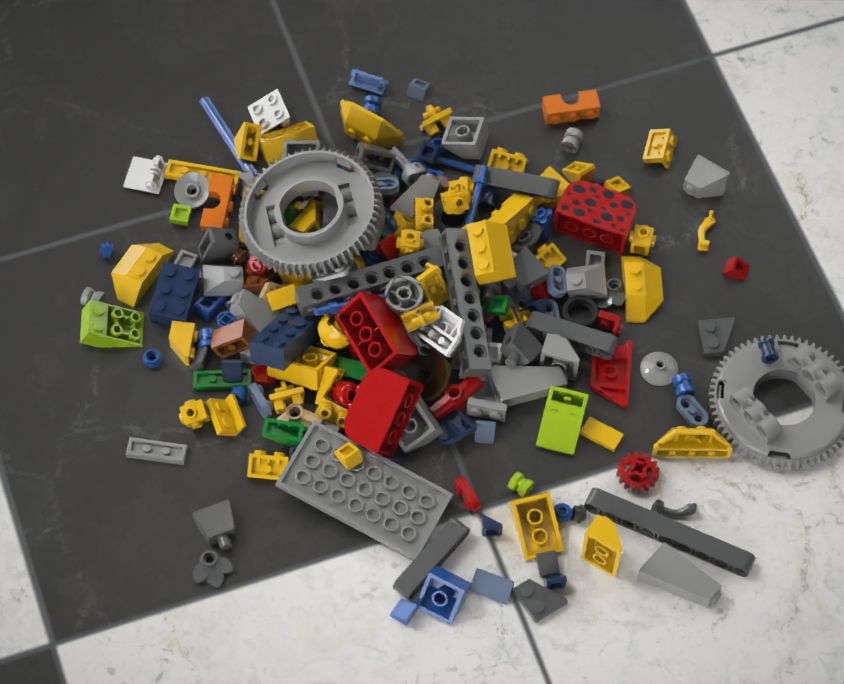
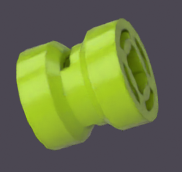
(521, 484)

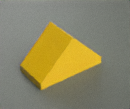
(247, 141)
(579, 172)

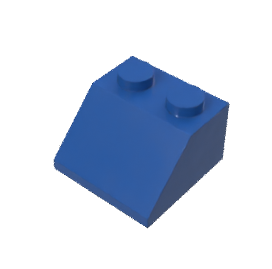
(443, 594)

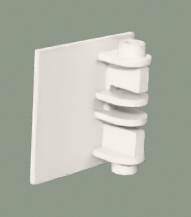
(270, 112)
(146, 174)

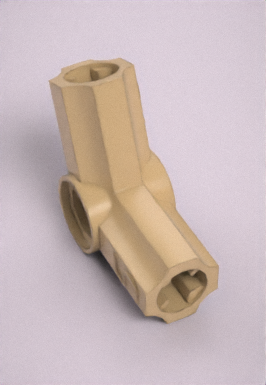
(305, 417)

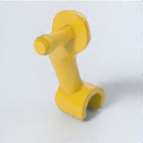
(707, 223)

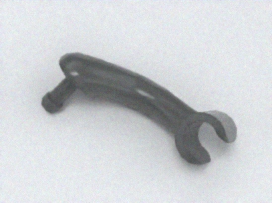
(415, 339)
(687, 510)

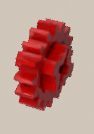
(637, 473)

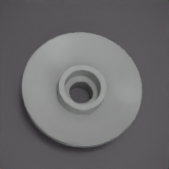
(185, 186)
(658, 375)

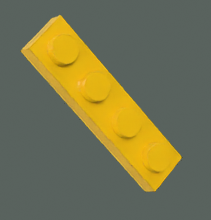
(176, 169)

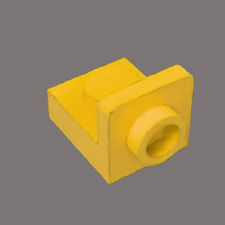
(617, 184)

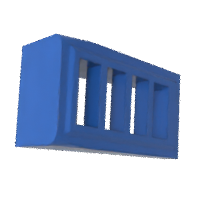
(205, 311)

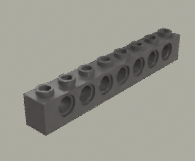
(459, 270)
(359, 279)

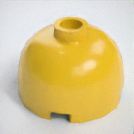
(331, 333)

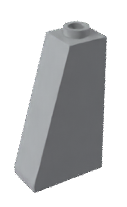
(524, 383)
(679, 576)

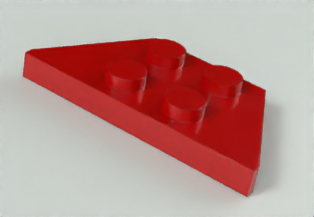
(612, 376)

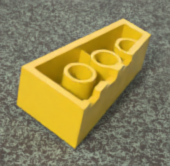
(515, 213)

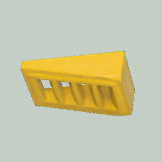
(330, 377)

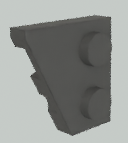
(538, 600)

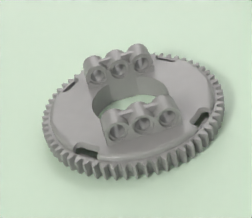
(285, 250)
(755, 430)

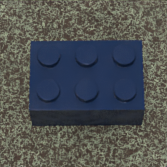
(175, 294)

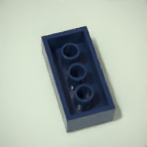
(284, 339)

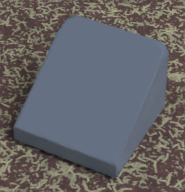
(418, 89)
(485, 432)

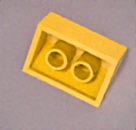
(272, 143)
(491, 251)
(306, 369)
(602, 545)

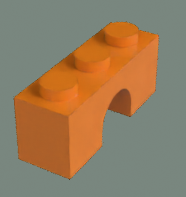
(557, 111)
(223, 189)

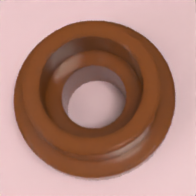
(239, 256)

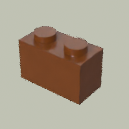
(232, 338)

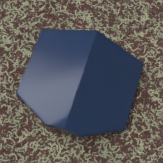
(455, 428)

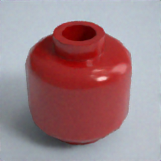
(344, 392)

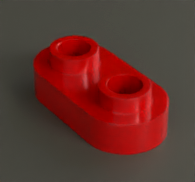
(463, 488)

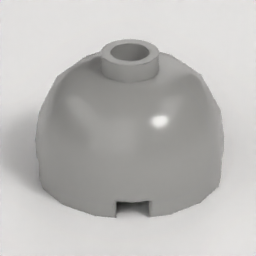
(403, 294)

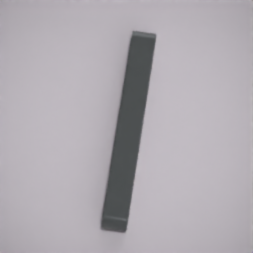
(670, 531)

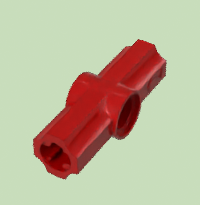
(448, 403)

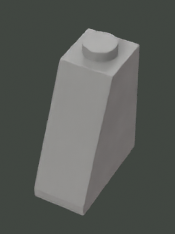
(422, 188)
(252, 309)

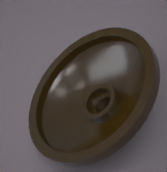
(439, 369)

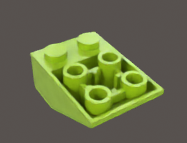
(111, 326)
(562, 420)

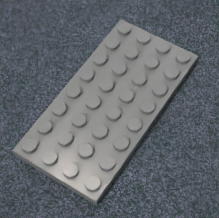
(370, 497)

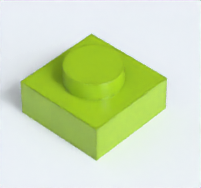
(180, 214)

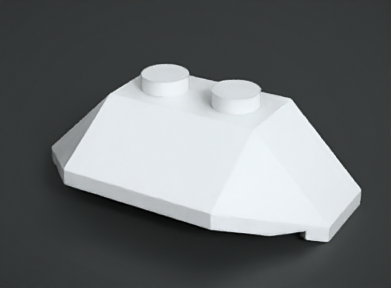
(444, 333)

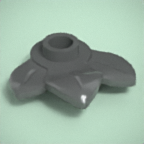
(615, 294)
(212, 572)

